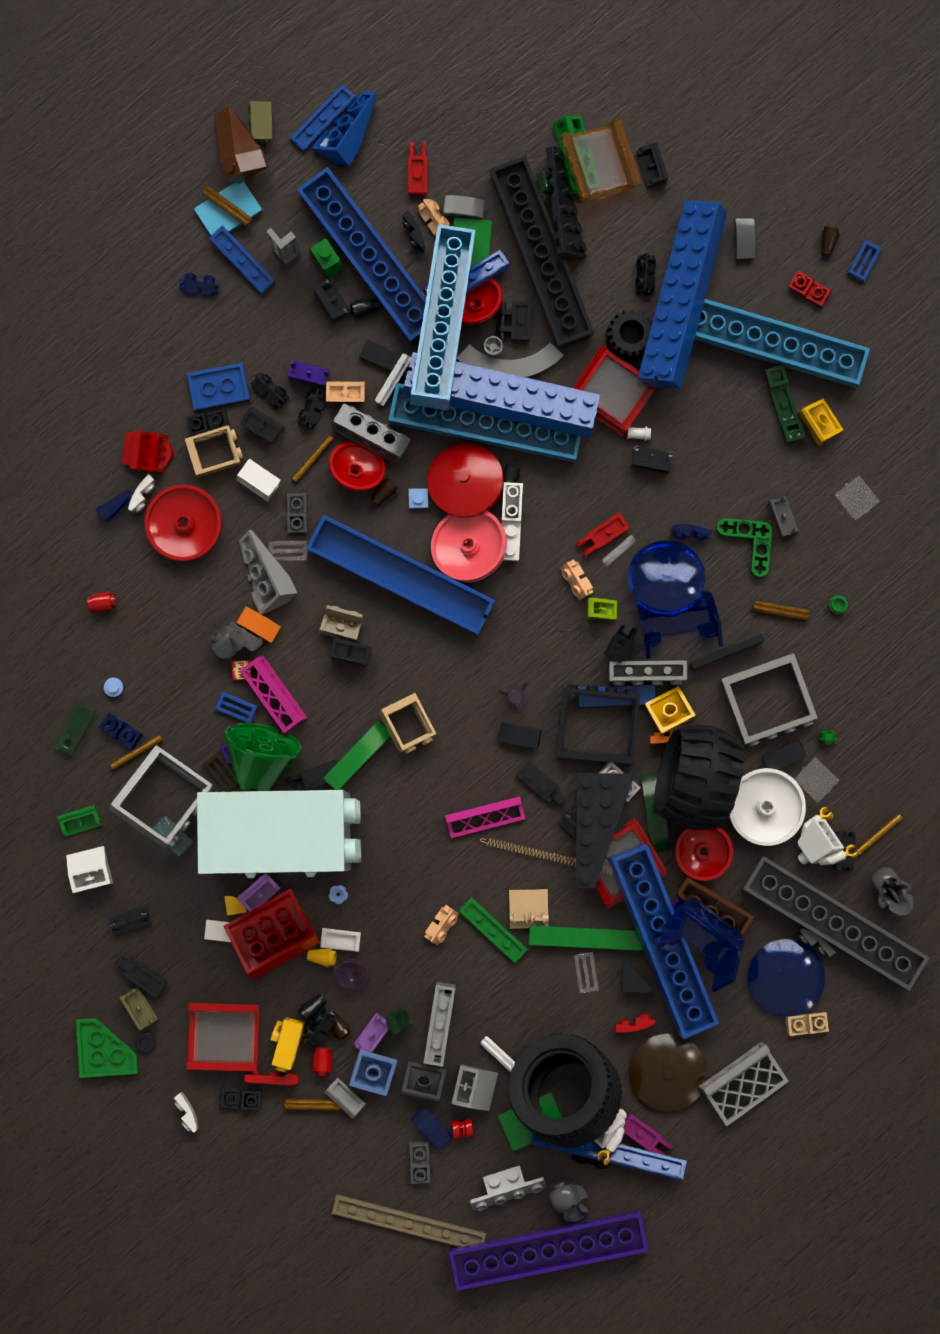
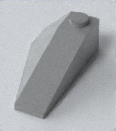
(269, 580)

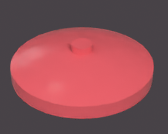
(469, 546)

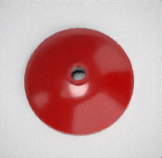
(482, 303)
(354, 458)
(708, 866)

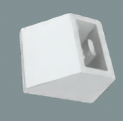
(88, 869)

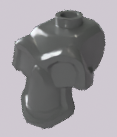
(231, 640)
(892, 891)
(568, 1200)

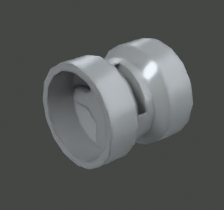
(493, 343)

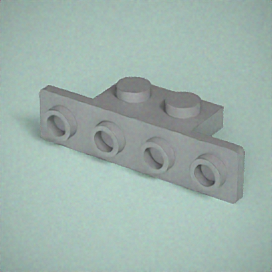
(506, 1186)

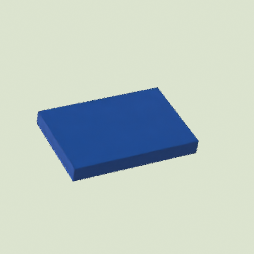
(218, 386)

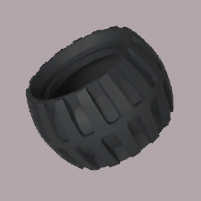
(699, 777)

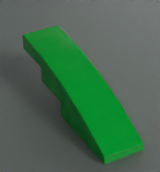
(357, 756)

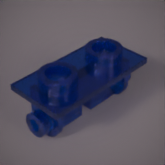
(206, 283)

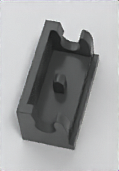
(783, 516)

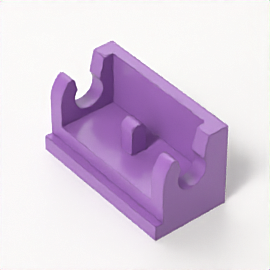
(259, 892)
(372, 1034)

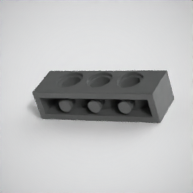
(360, 435)

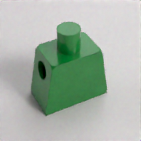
(326, 259)

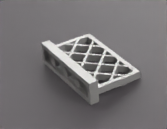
(738, 1068)

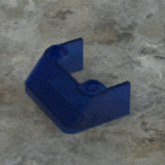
(700, 616)
(709, 934)

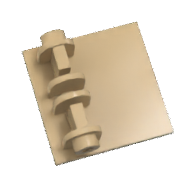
(528, 908)

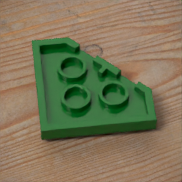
(102, 1051)

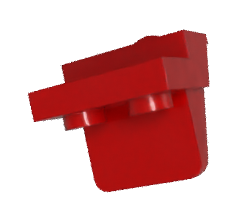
(147, 451)

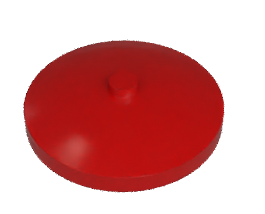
(465, 480)
(183, 522)

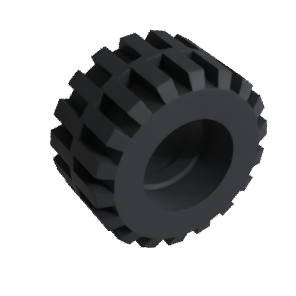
(615, 341)

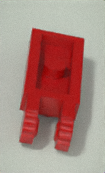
(417, 171)
(604, 533)
(273, 1078)

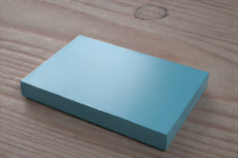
(214, 217)

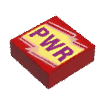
(237, 666)

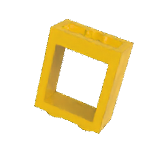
(288, 1044)

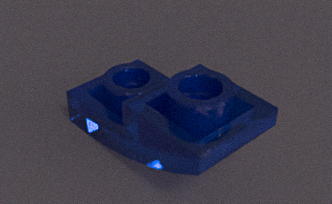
(684, 530)
(120, 730)
(431, 1128)

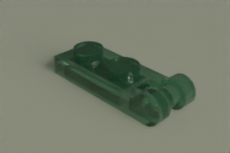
(75, 728)

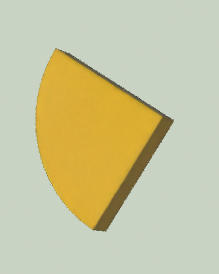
(234, 906)
(277, 1030)

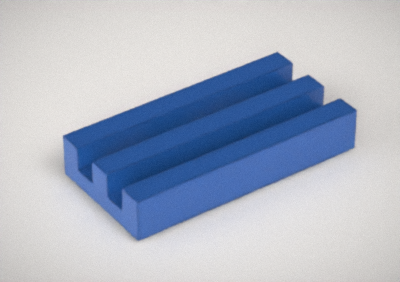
(857, 274)
(251, 714)

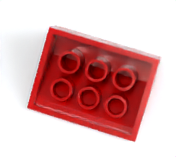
(271, 934)

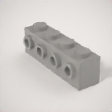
(647, 671)

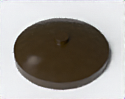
(667, 1072)

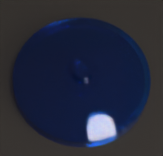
(666, 577)
(786, 977)

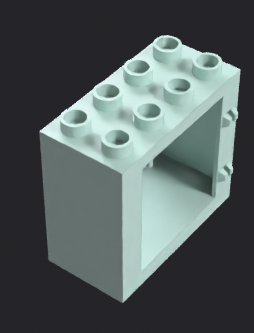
(277, 832)

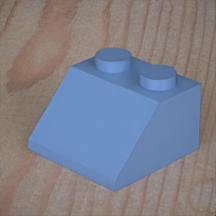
(372, 1072)

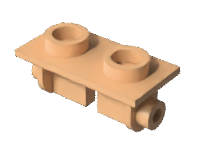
(430, 211)
(571, 573)
(447, 919)

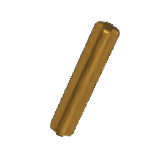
(227, 206)
(781, 610)
(311, 1104)

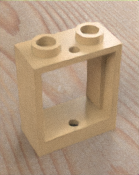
(191, 441)
(424, 720)

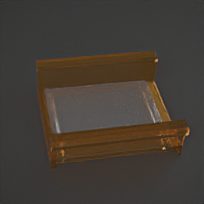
(601, 161)

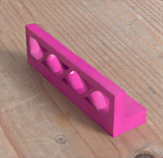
(279, 690)
(482, 810)

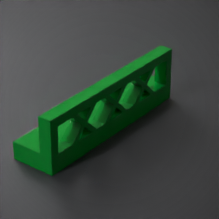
(565, 125)

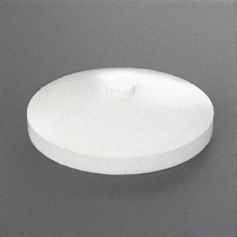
(768, 807)

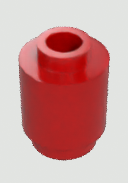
(101, 602)
(322, 1061)

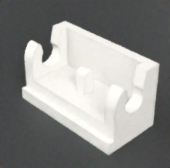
(258, 480)

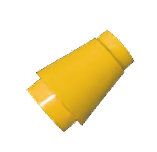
(323, 957)

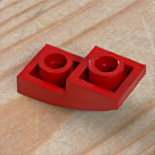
(809, 289)
(640, 1023)

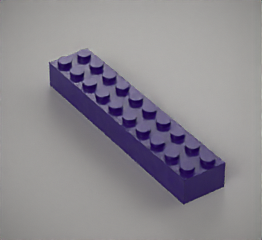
(548, 1250)

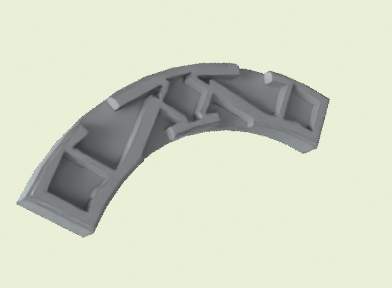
(521, 367)

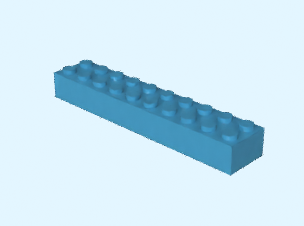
(442, 317)
(781, 343)
(483, 428)

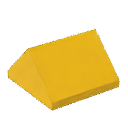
(820, 421)
(670, 710)

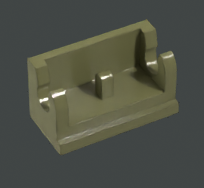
(260, 121)
(138, 1008)

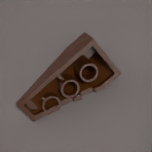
(237, 149)

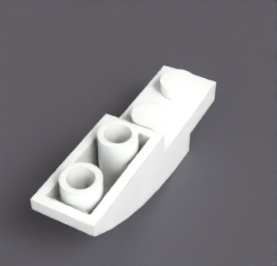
(512, 518)

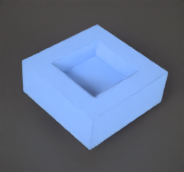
(418, 498)

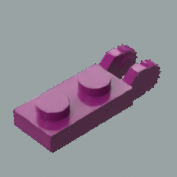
(644, 1134)

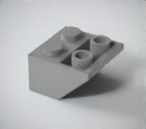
(474, 1087)

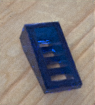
(112, 507)

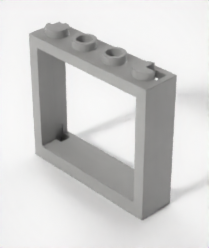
(771, 733)
(179, 768)
(439, 1024)

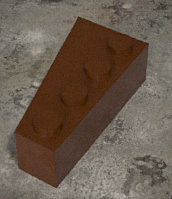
(722, 906)

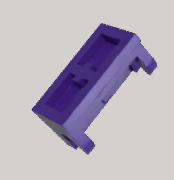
(308, 374)

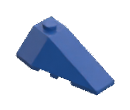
(345, 137)

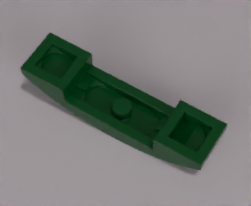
(784, 403)
(656, 824)

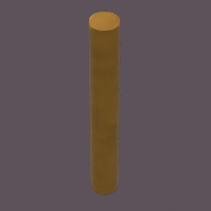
(312, 459)
(136, 752)
(879, 834)

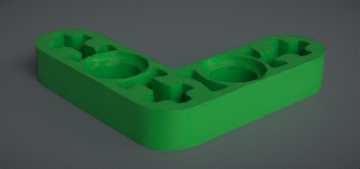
(757, 540)

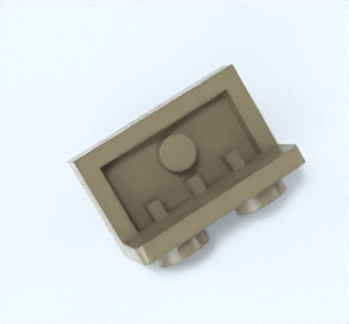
(341, 623)

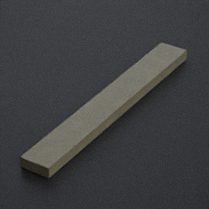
(406, 1222)

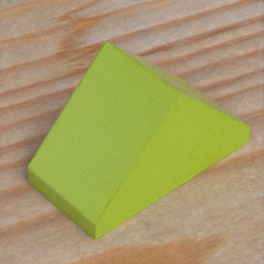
(601, 609)

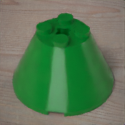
(259, 754)

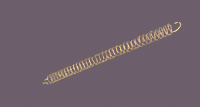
(530, 852)

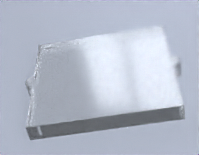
(857, 498)
(816, 779)

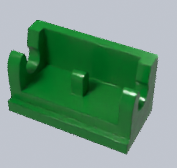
(80, 820)

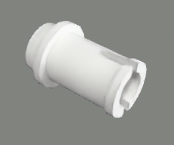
(639, 433)

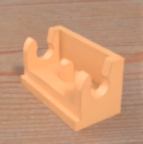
(345, 391)

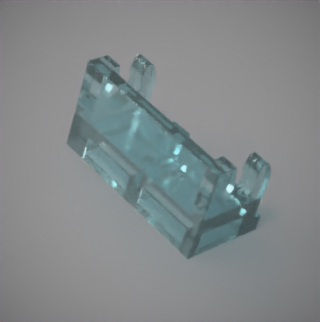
(165, 827)

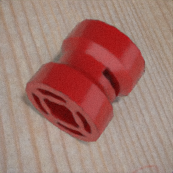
(466, 1126)

